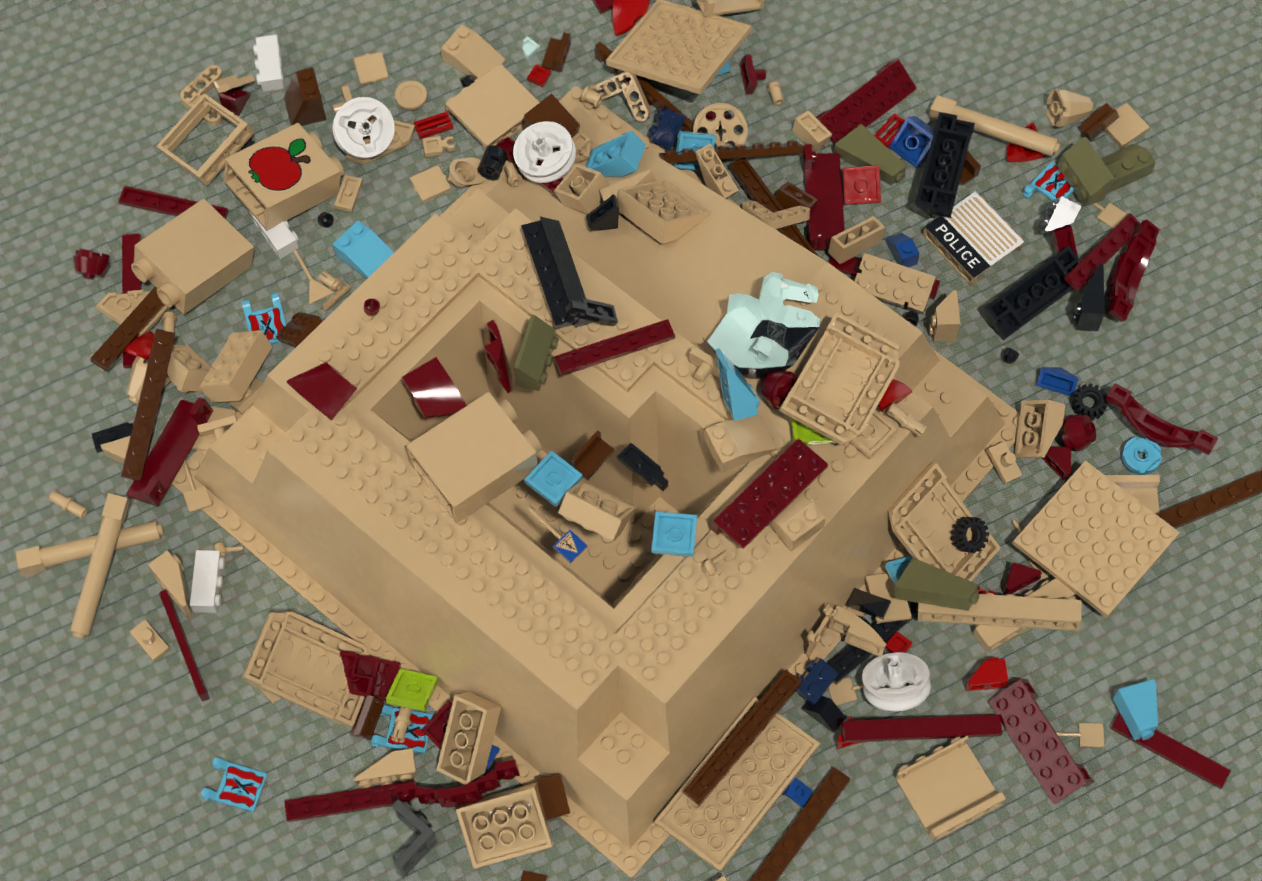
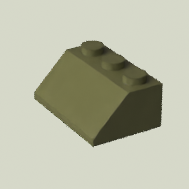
(1129, 165)
(1086, 172)
(535, 354)

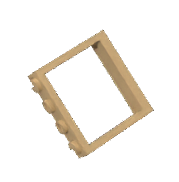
(189, 121)

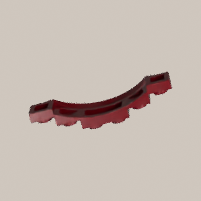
(1131, 269)
(1156, 428)
(463, 794)

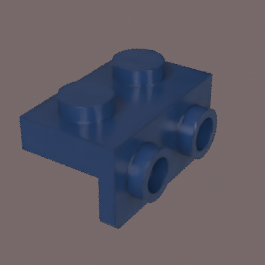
(666, 127)
(816, 680)

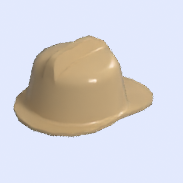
(465, 172)

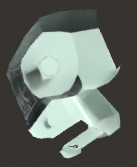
(763, 332)

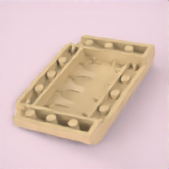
(843, 380)
(924, 523)
(305, 666)

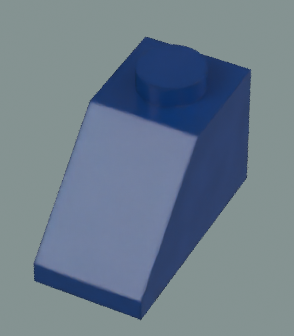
(903, 250)

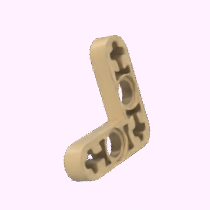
(203, 78)
(627, 88)
(777, 219)

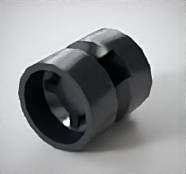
(492, 162)

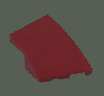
(497, 356)
(323, 388)
(433, 390)
(369, 674)

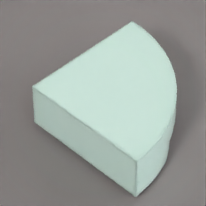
(530, 47)

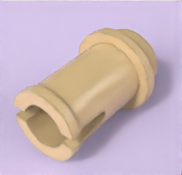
(775, 90)
(514, 178)
(334, 283)
(169, 321)

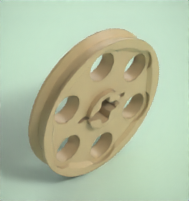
(727, 124)

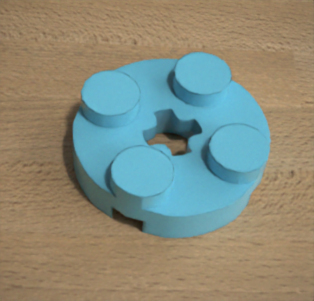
(1134, 463)

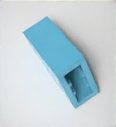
(1139, 708)

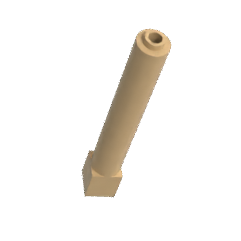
(996, 127)
(113, 517)
(36, 560)

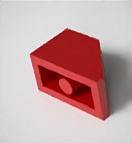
(989, 675)

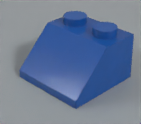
(913, 140)

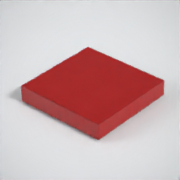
(861, 184)

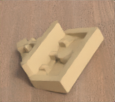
(232, 82)
(583, 146)

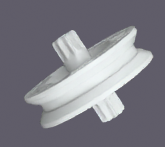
(358, 111)
(537, 144)
(896, 671)

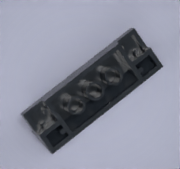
(944, 165)
(554, 269)
(1031, 294)

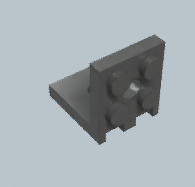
(423, 843)

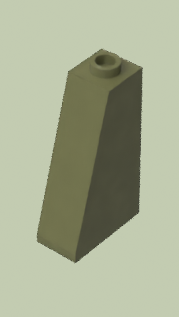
(864, 149)
(935, 587)

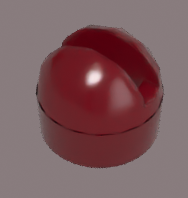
(374, 306)

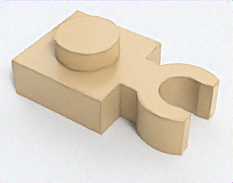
(434, 145)

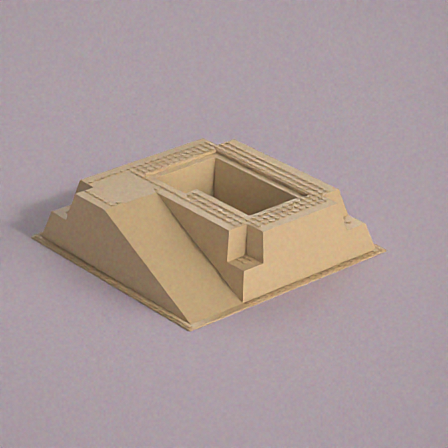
(625, 655)

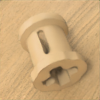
(592, 97)

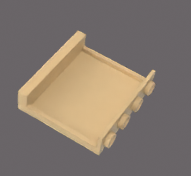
(492, 106)

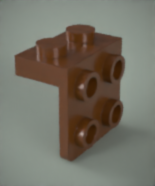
(298, 328)

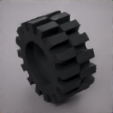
(1093, 392)
(960, 534)

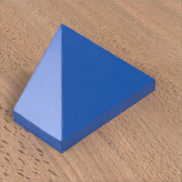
(1057, 380)

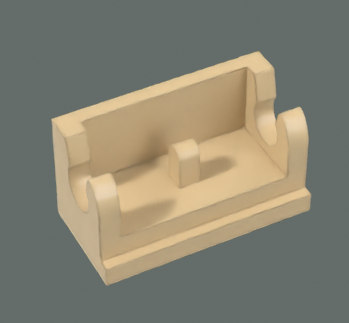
(811, 131)

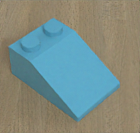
(617, 156)
(361, 249)
(736, 391)

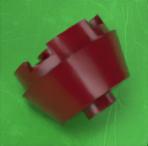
(90, 263)
(777, 387)
(1079, 432)

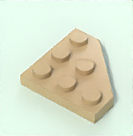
(402, 136)
(120, 306)

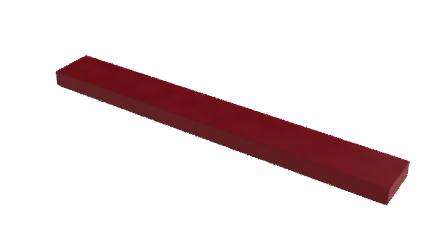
(129, 280)
(921, 728)

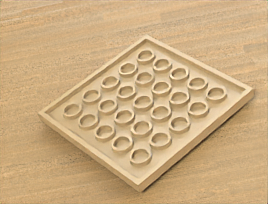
(679, 46)
(1096, 538)

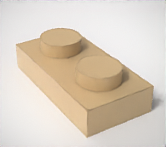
(348, 193)

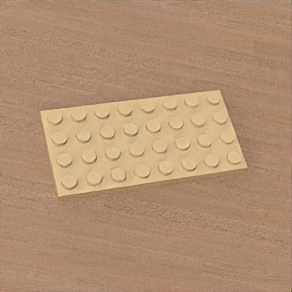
(743, 796)

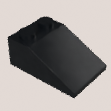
(1091, 308)

